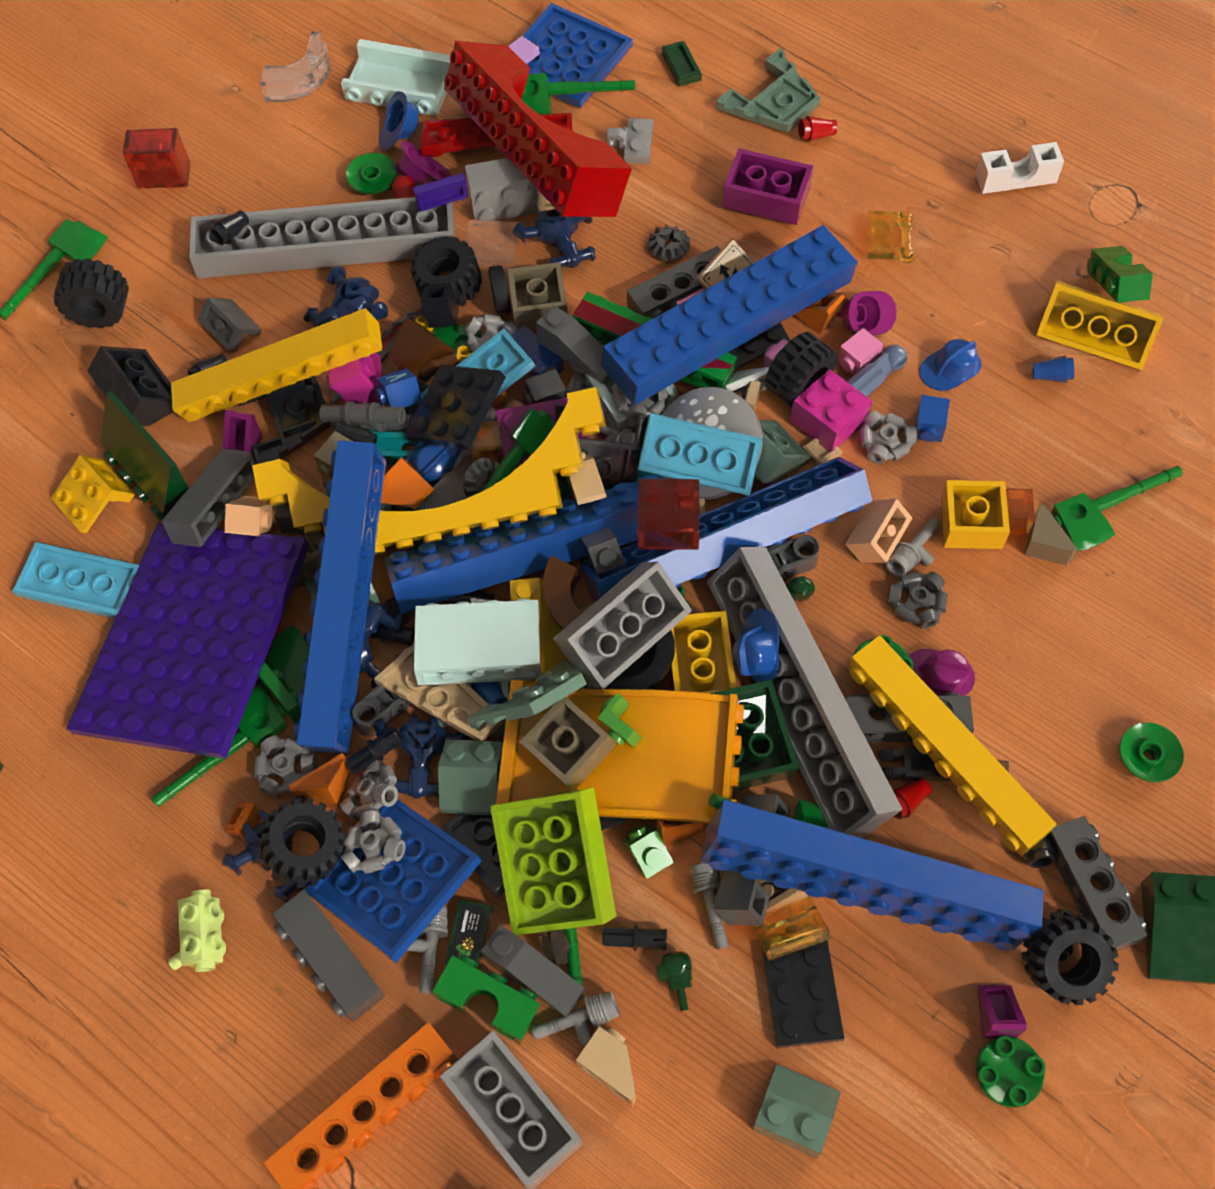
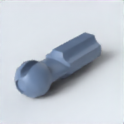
(873, 374)

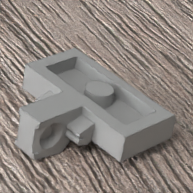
(635, 140)

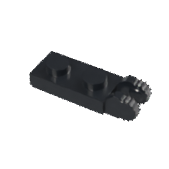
(914, 765)

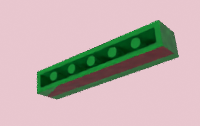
(610, 321)

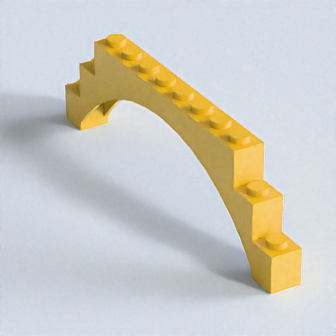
(524, 492)

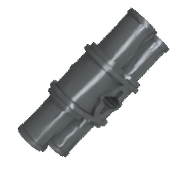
(367, 416)

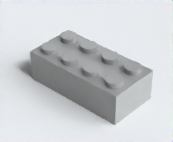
(499, 191)
(623, 624)
(512, 1110)

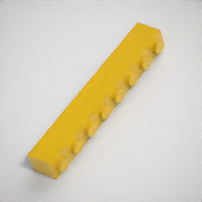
(276, 365)
(951, 746)

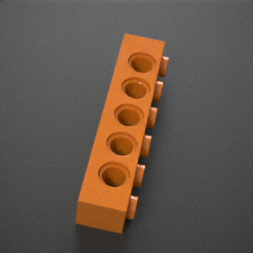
(286, 1162)

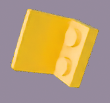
(87, 491)

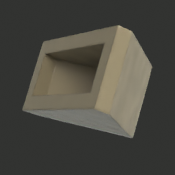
(1049, 540)

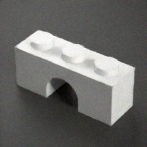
(1039, 167)

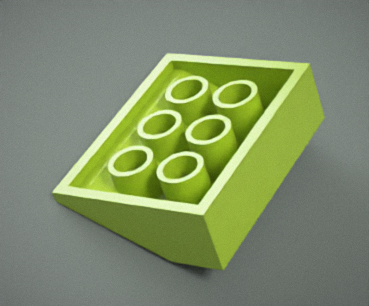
(553, 862)

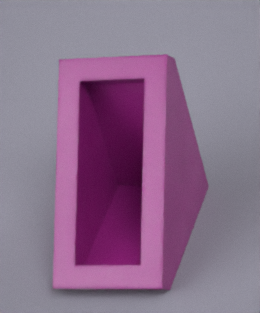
(240, 431)
(999, 1012)

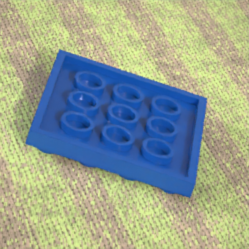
(574, 49)
(402, 899)

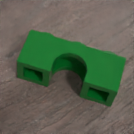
(1117, 276)
(463, 981)

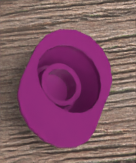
(419, 167)
(869, 310)
(943, 671)

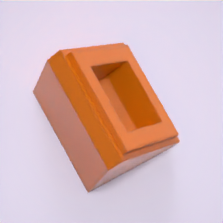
(241, 814)

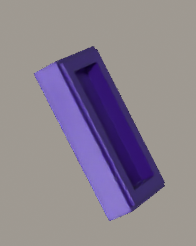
(441, 192)

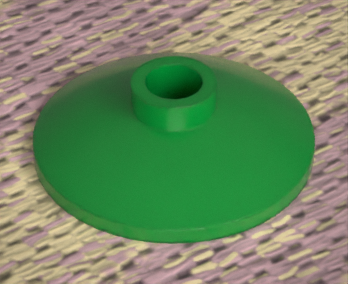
(371, 173)
(1158, 742)

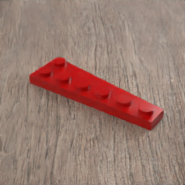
(464, 134)

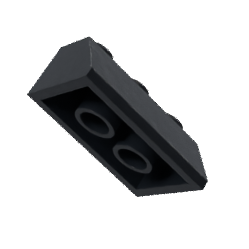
(134, 381)

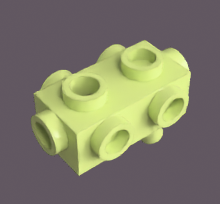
(199, 932)

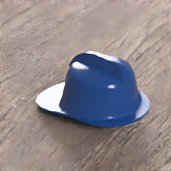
(399, 121)
(951, 365)
(433, 460)
(758, 647)

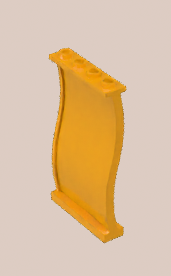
(667, 776)

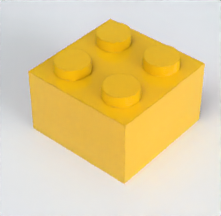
(974, 514)

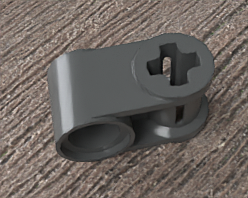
(788, 556)
(382, 705)

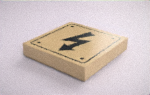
(725, 263)

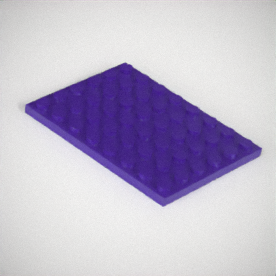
(190, 642)

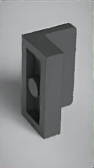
(227, 322)

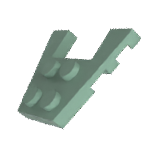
(780, 103)
(526, 702)

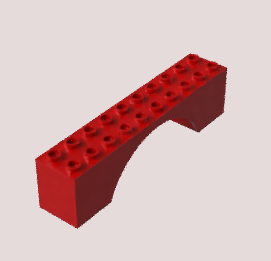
(567, 168)

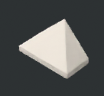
(740, 380)

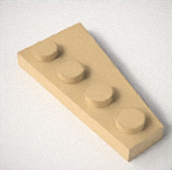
(444, 701)

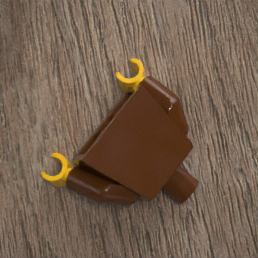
(421, 350)

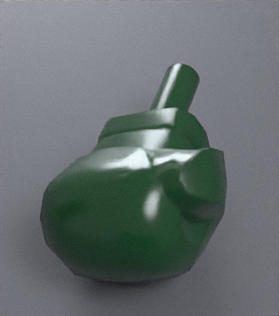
(801, 588)
(677, 973)

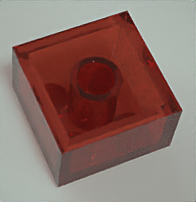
(156, 158)
(668, 514)

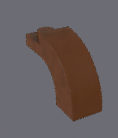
(558, 590)

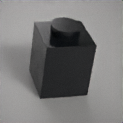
(440, 305)

